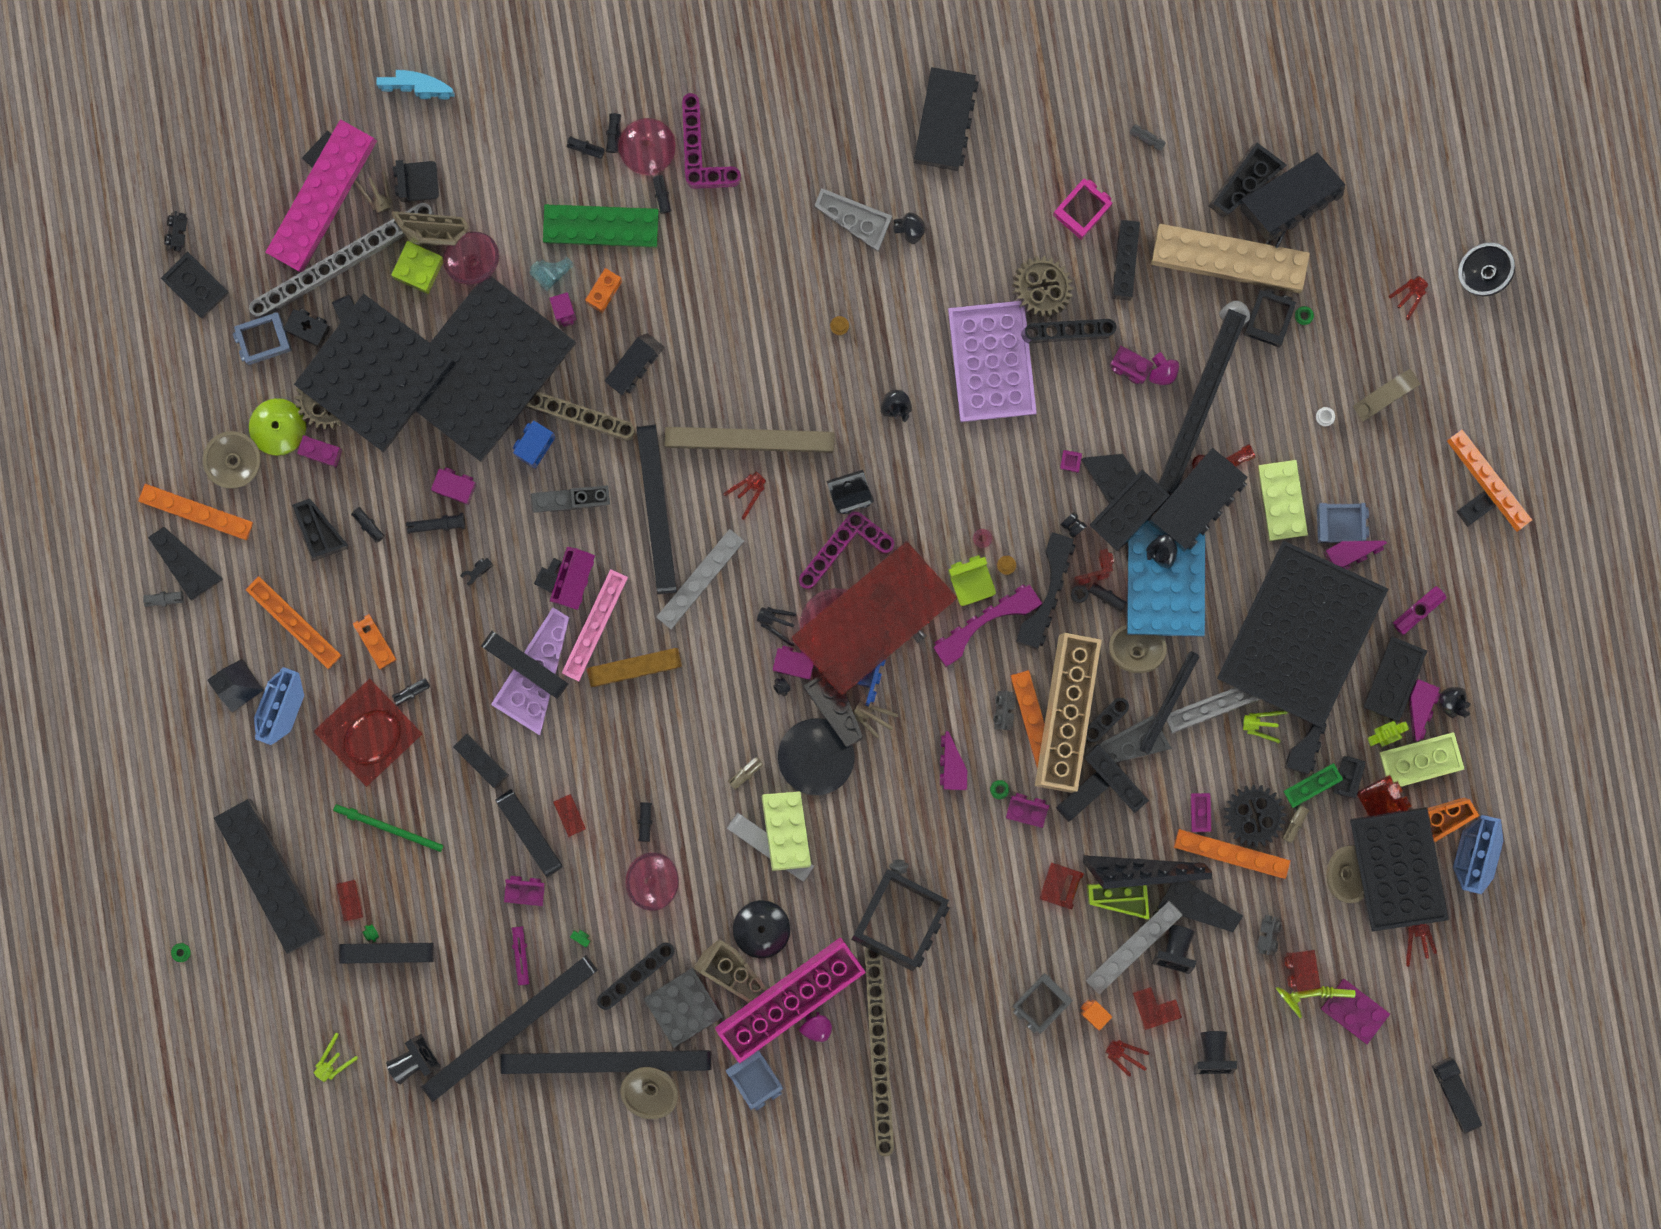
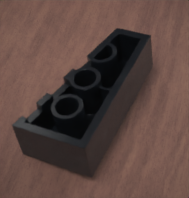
(1250, 174)

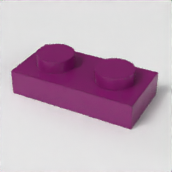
(1200, 812)

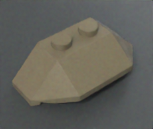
(431, 228)

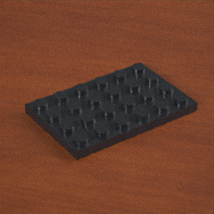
(1399, 869)

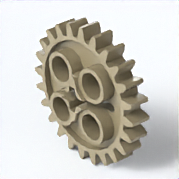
(1038, 270)
(308, 407)

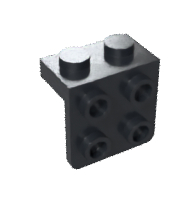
(416, 181)
(850, 492)

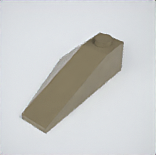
(728, 969)

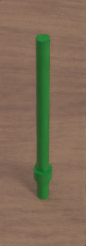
(353, 815)

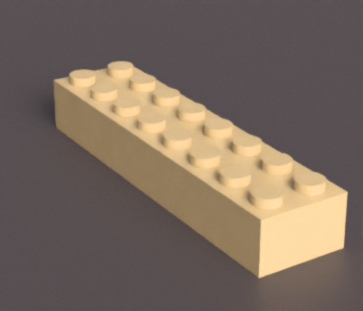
(1230, 258)
(1068, 712)

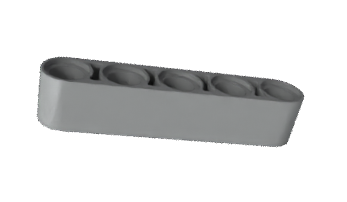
(758, 839)

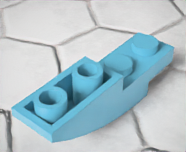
(424, 85)

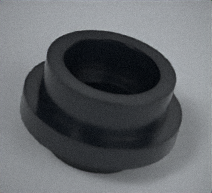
(781, 686)

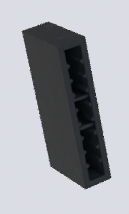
(945, 119)
(1292, 197)
(1199, 500)

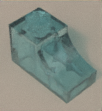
(549, 273)

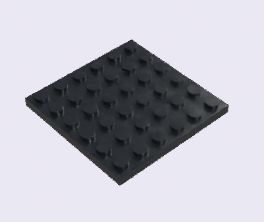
(373, 372)

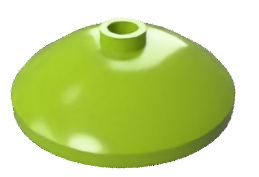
(287, 435)

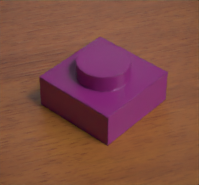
(1070, 461)

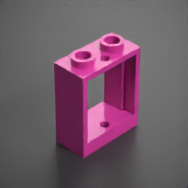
(1069, 222)

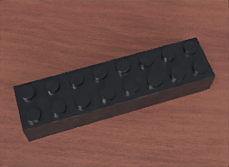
(268, 876)

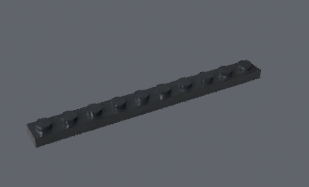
(1202, 400)

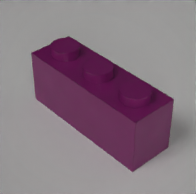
(572, 578)

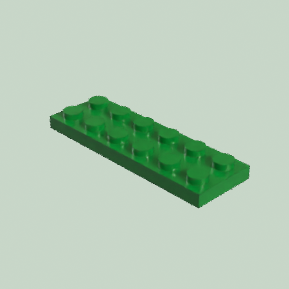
(600, 225)

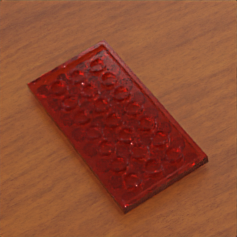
(874, 618)

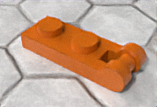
(375, 642)

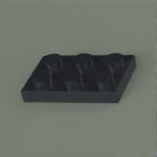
(194, 285)

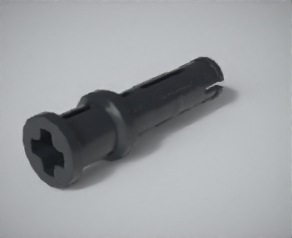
(445, 523)

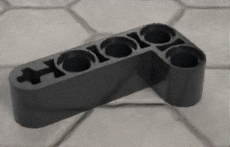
(1456, 1094)

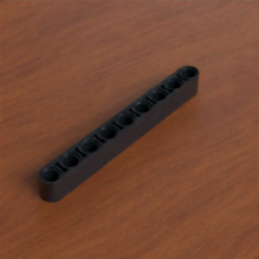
(656, 509)

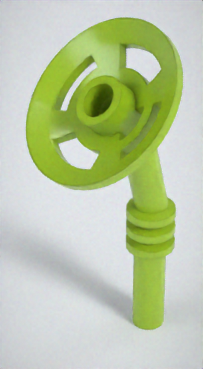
(1294, 998)

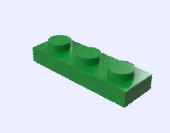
(1313, 785)

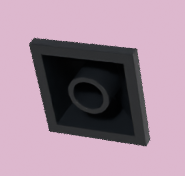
(235, 685)

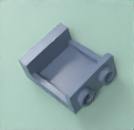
(1342, 522)
(755, 1080)

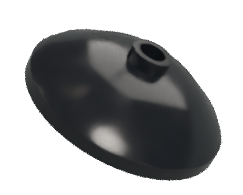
(1481, 262)
(761, 914)

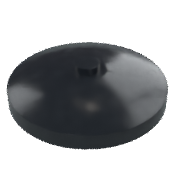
(814, 758)

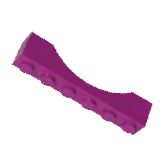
(1021, 603)

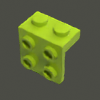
(971, 580)

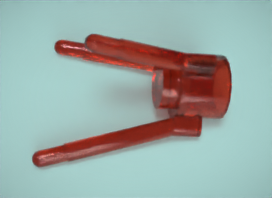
(1416, 287)
(754, 482)
(1420, 931)
(1116, 1051)

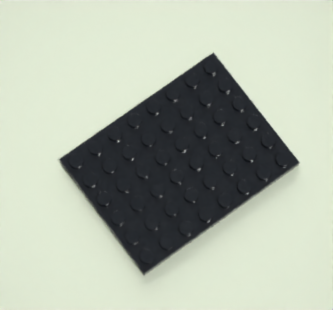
(500, 363)
(1302, 634)

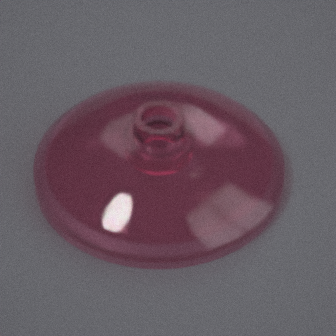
(647, 159)
(470, 249)
(661, 883)

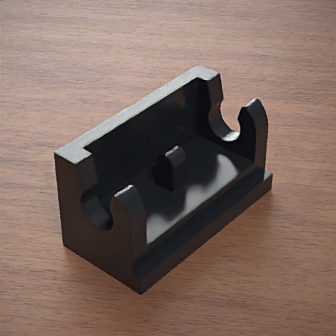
(1351, 772)

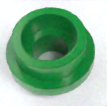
(1304, 309)
(1005, 789)
(370, 933)
(187, 952)

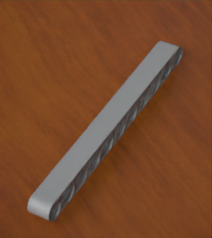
(335, 269)

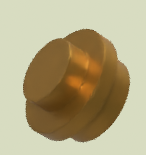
(839, 325)
(1006, 565)

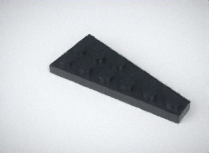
(1129, 872)

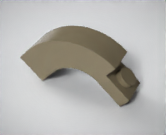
(1386, 394)

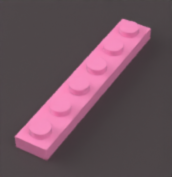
(594, 625)

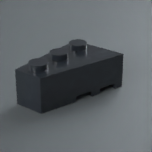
(634, 364)
(317, 532)

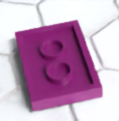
(1357, 1014)

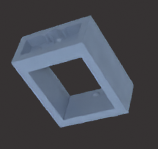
(281, 333)

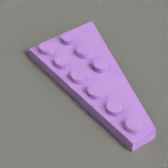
(520, 696)

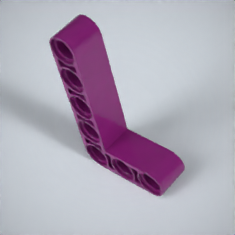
(696, 150)
(841, 545)

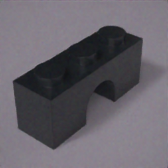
(480, 761)

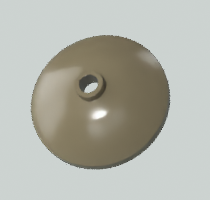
(222, 450)
(1124, 647)
(1344, 875)
(646, 1100)

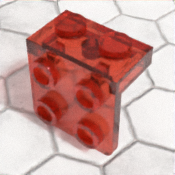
(1106, 561)
(1383, 797)

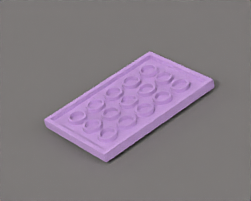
(991, 361)

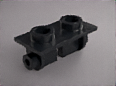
(175, 224)

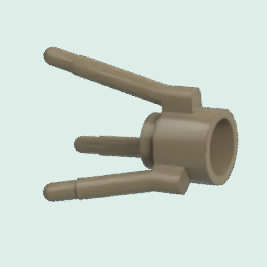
(380, 202)
(864, 712)

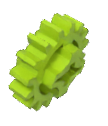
(1388, 733)

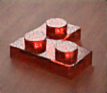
(1153, 1014)

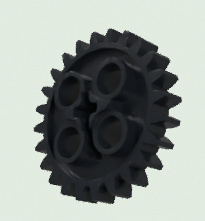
(1271, 810)

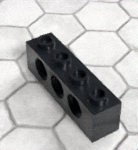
(1125, 260)

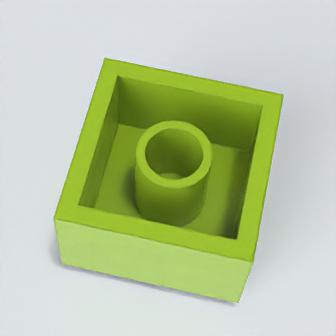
(417, 267)

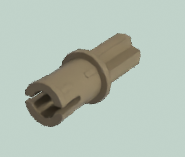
(745, 773)
(1295, 824)

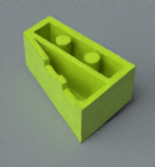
(1125, 899)

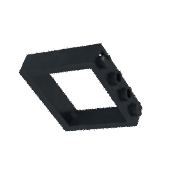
(885, 951)

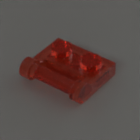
(1055, 882)

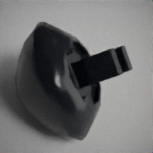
(911, 225)
(896, 404)
(1163, 551)
(1454, 701)

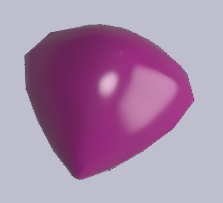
(1165, 372)
(816, 1028)

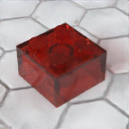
(1302, 970)

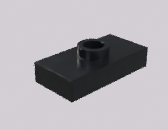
(1476, 508)

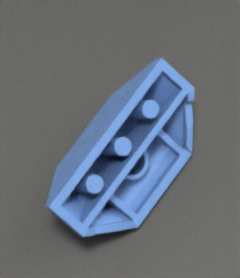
(278, 706)
(1478, 854)

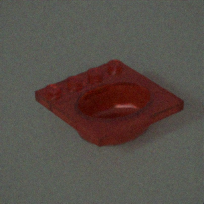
(368, 732)

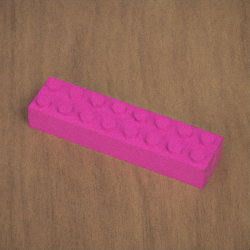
(321, 196)
(790, 1000)

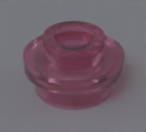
(986, 533)

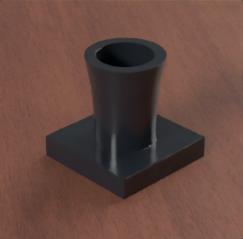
(1176, 951)
(1214, 1055)
(417, 1058)

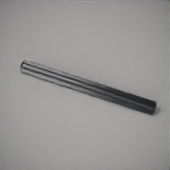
(1169, 702)

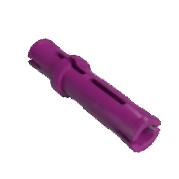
(523, 979)

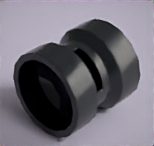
(1076, 528)

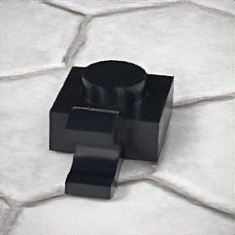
(481, 567)
(547, 577)

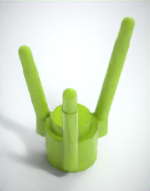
(1252, 723)
(324, 1069)

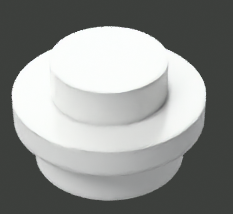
(1325, 416)

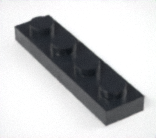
(1116, 778)

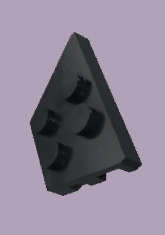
(1110, 473)

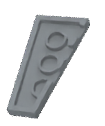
(860, 220)

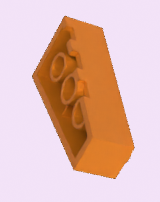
(1451, 816)

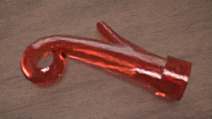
(1236, 459)

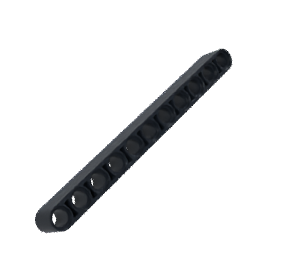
(509, 1028)
(604, 1061)

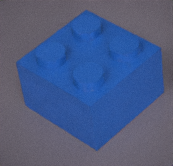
(533, 444)

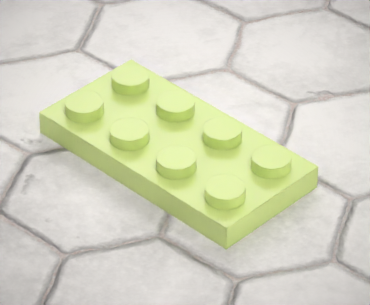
(1282, 500)
(1422, 760)
(786, 831)

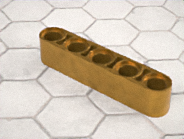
(634, 667)

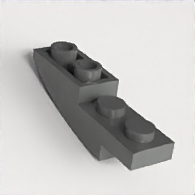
(570, 499)

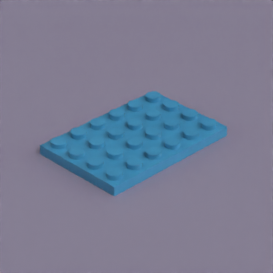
(1163, 598)

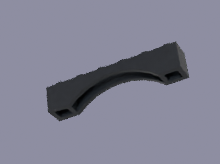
(1057, 552)
(1302, 755)

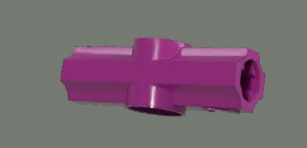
(1427, 602)

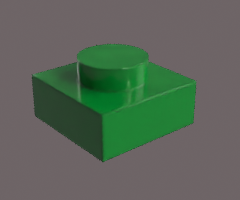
(581, 937)

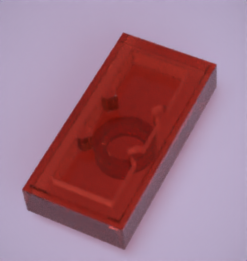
(569, 815)
(349, 900)

